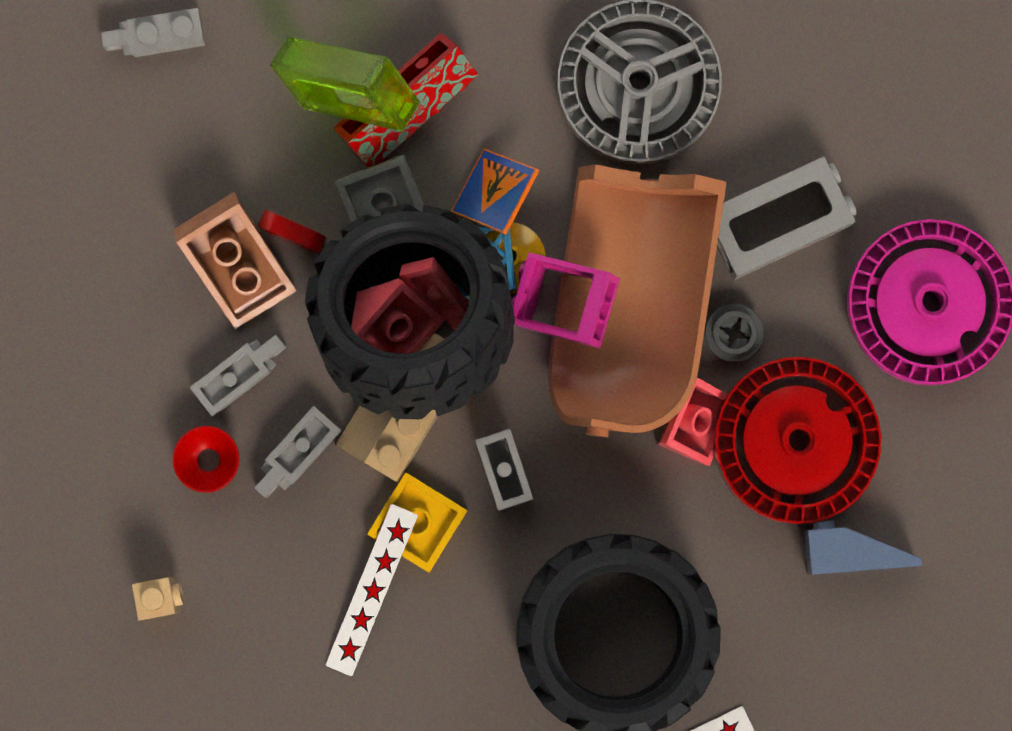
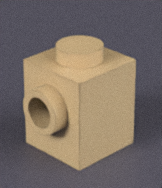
(157, 598)

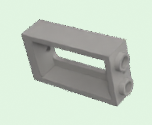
(841, 217)

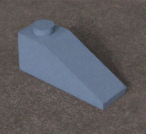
(845, 550)

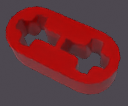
(292, 232)

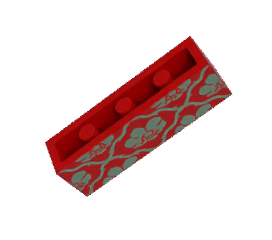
(434, 77)

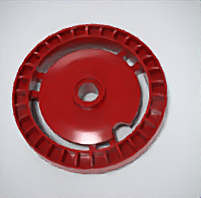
(826, 438)

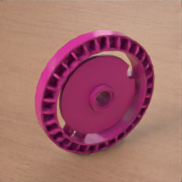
(958, 295)

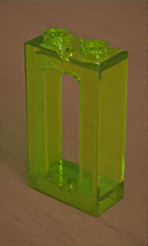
(345, 83)

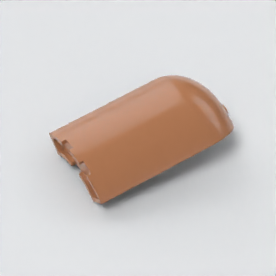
(663, 249)

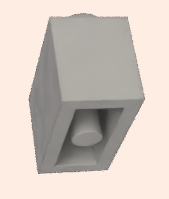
(504, 469)

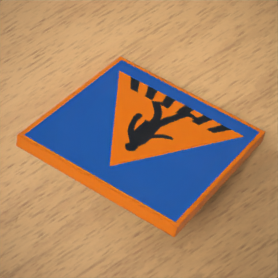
(495, 191)

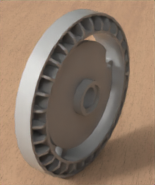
(646, 54)

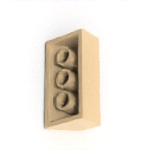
(385, 441)

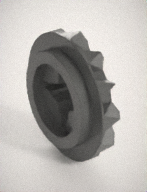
(749, 325)

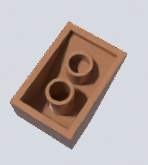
(233, 260)

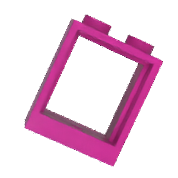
(596, 309)

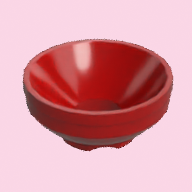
(188, 452)

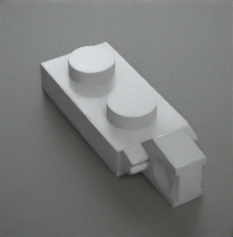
(157, 33)
(237, 374)
(297, 452)

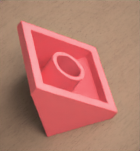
(394, 318)
(693, 427)

